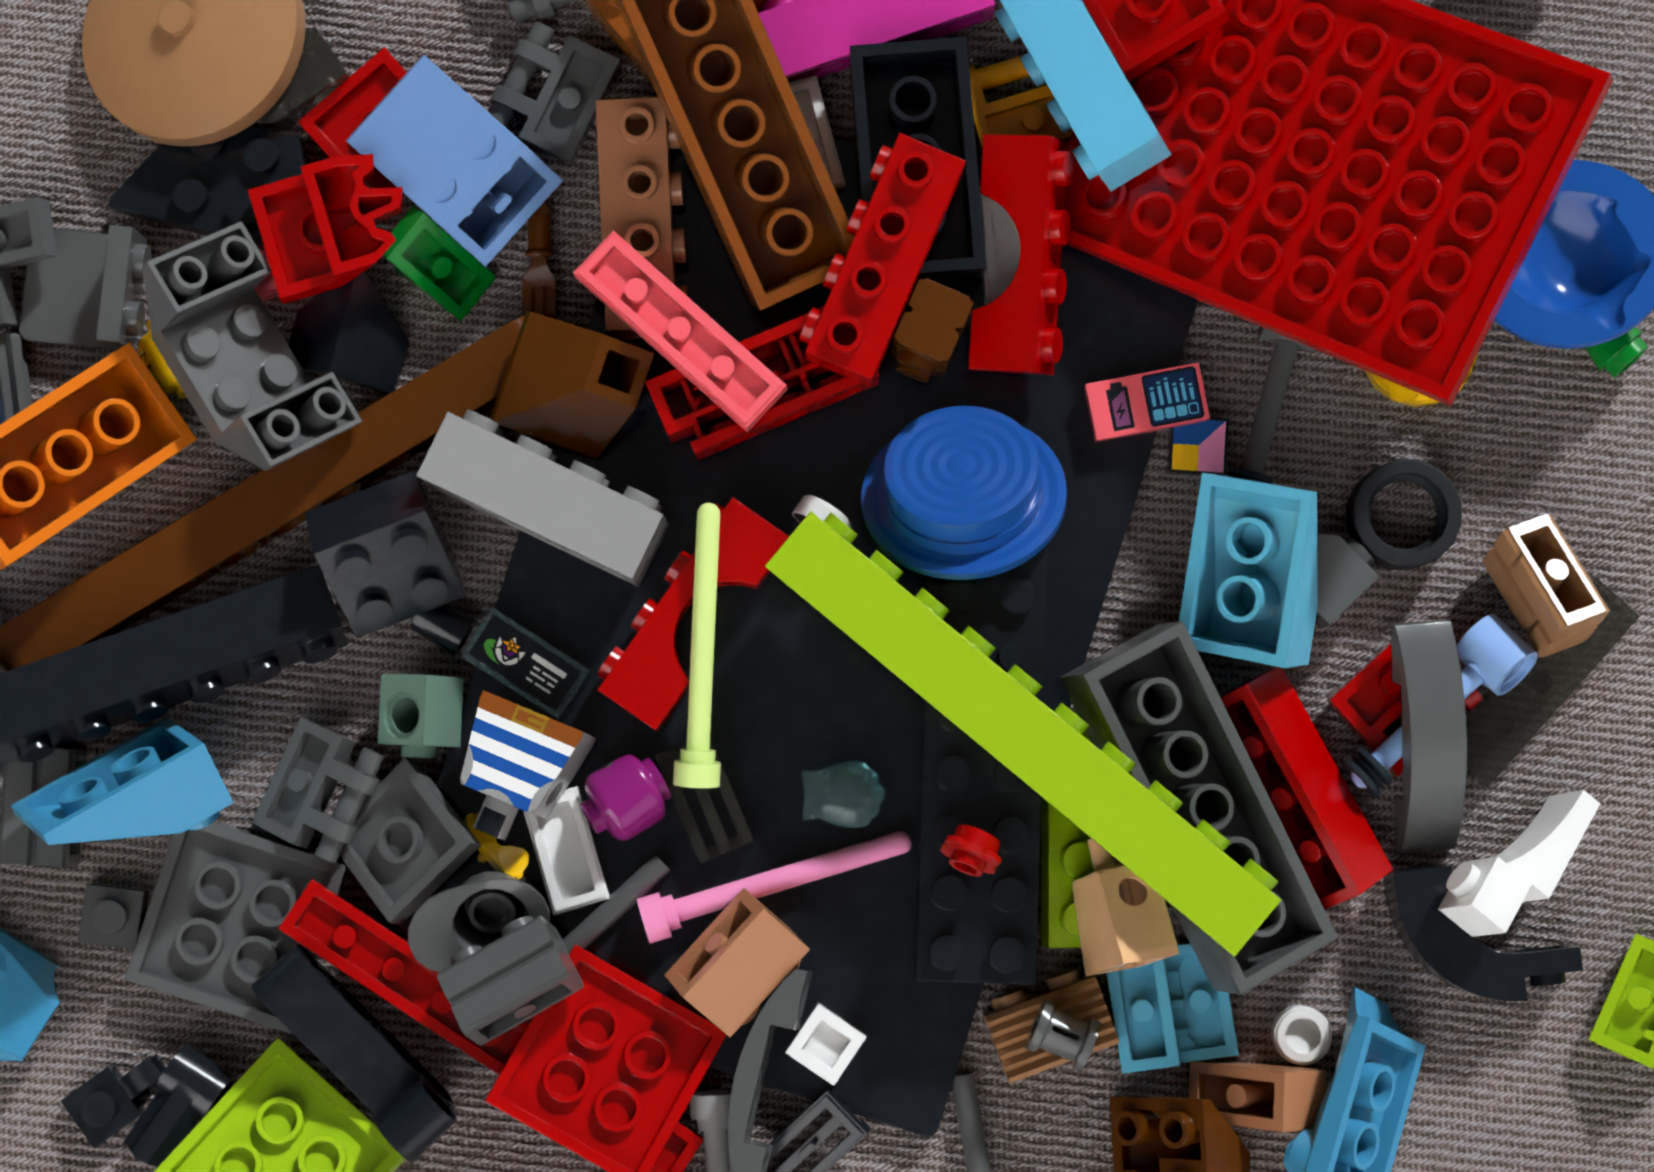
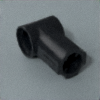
(185, 1096)

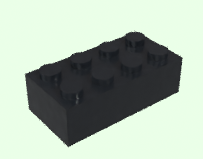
(927, 95)

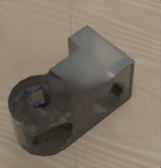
(314, 79)

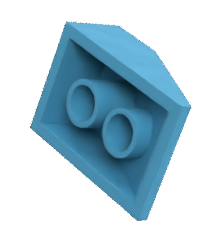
(137, 789)

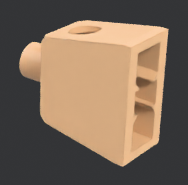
(1119, 917)

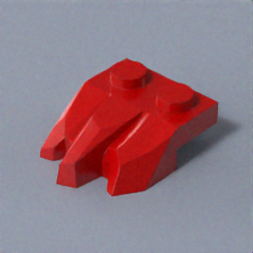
(324, 224)

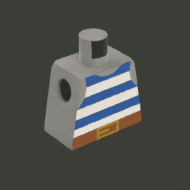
(519, 762)

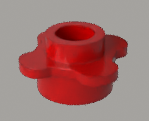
(972, 851)

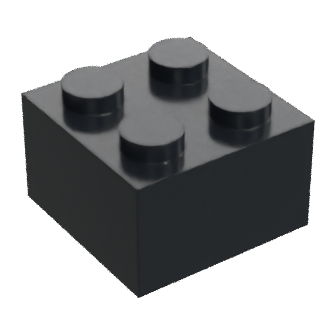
(384, 554)

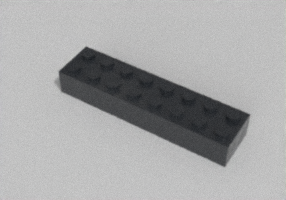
(988, 923)

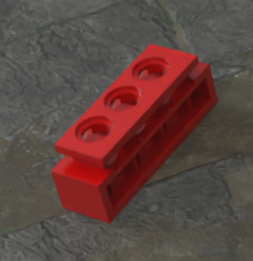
(685, 407)

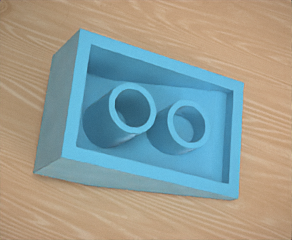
(1252, 572)

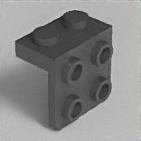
(88, 291)

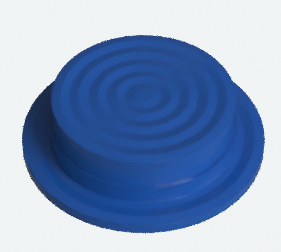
(1588, 264)
(963, 494)

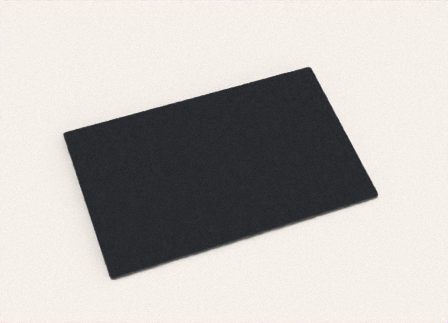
(796, 686)

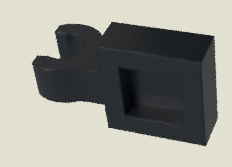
(111, 1100)

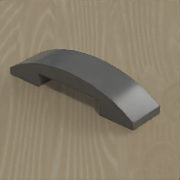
(1432, 736)
(783, 1010)

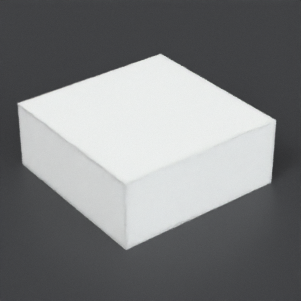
(826, 1044)

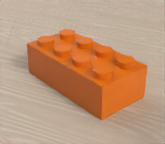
(82, 448)

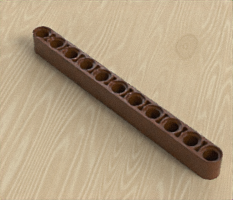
(260, 507)

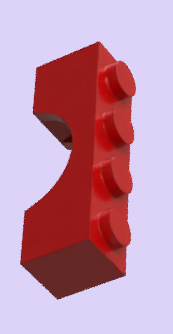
(1020, 326)
(648, 673)

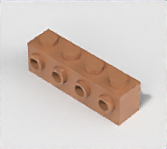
(639, 187)

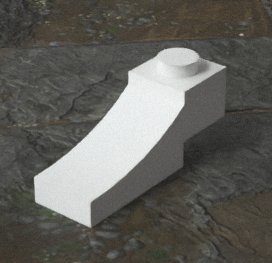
(1489, 891)

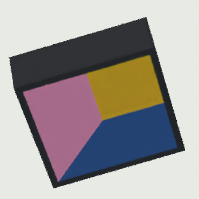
(1198, 448)

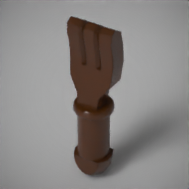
(539, 282)

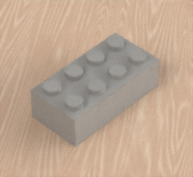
(543, 498)

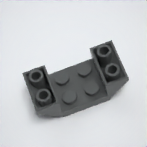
(235, 356)

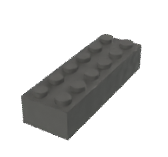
(1169, 719)

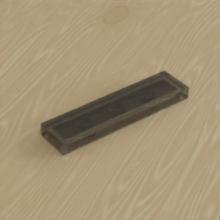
(1509, 721)

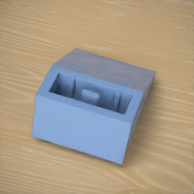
(454, 160)

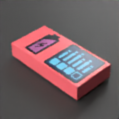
(1146, 402)

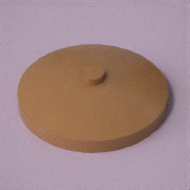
(191, 66)

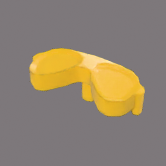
(505, 859)

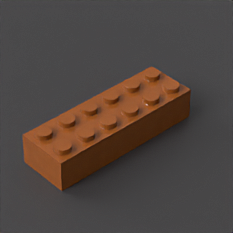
(742, 141)

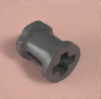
(1063, 1035)

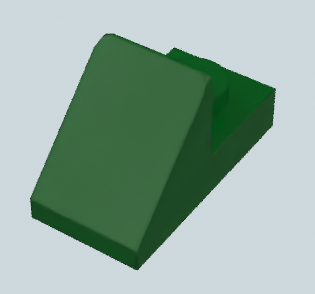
(437, 264)

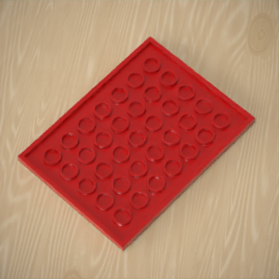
(1348, 177)

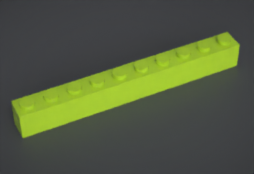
(1025, 734)

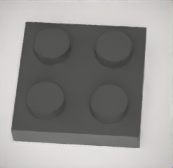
(406, 842)

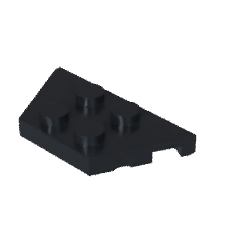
(208, 183)

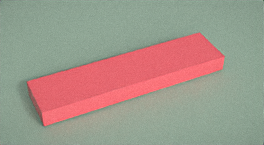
(680, 331)

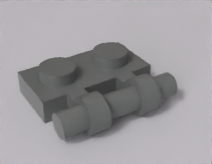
(566, 104)
(304, 786)

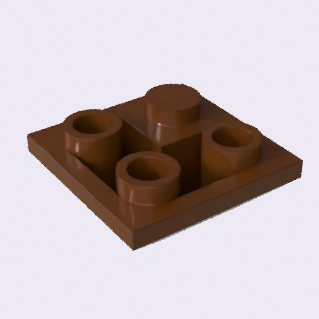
(570, 385)
(1173, 1136)

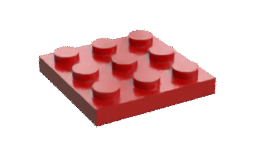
(607, 1068)

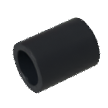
(444, 627)

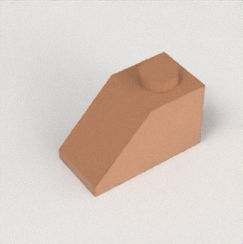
(1260, 1094)

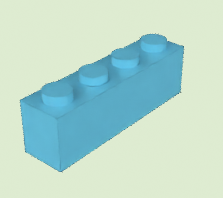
(1087, 87)

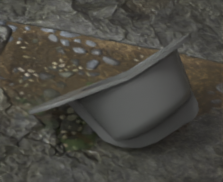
(470, 916)

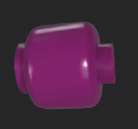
(625, 797)

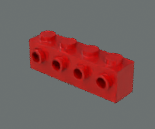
(883, 260)
(1306, 788)

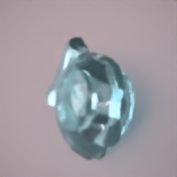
(842, 794)

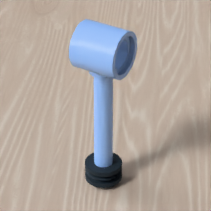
(1491, 658)

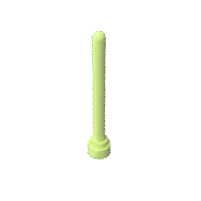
(697, 761)

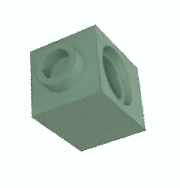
(420, 713)

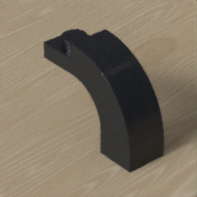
(1457, 957)

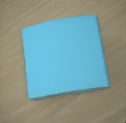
(1170, 1014)

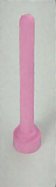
(664, 914)

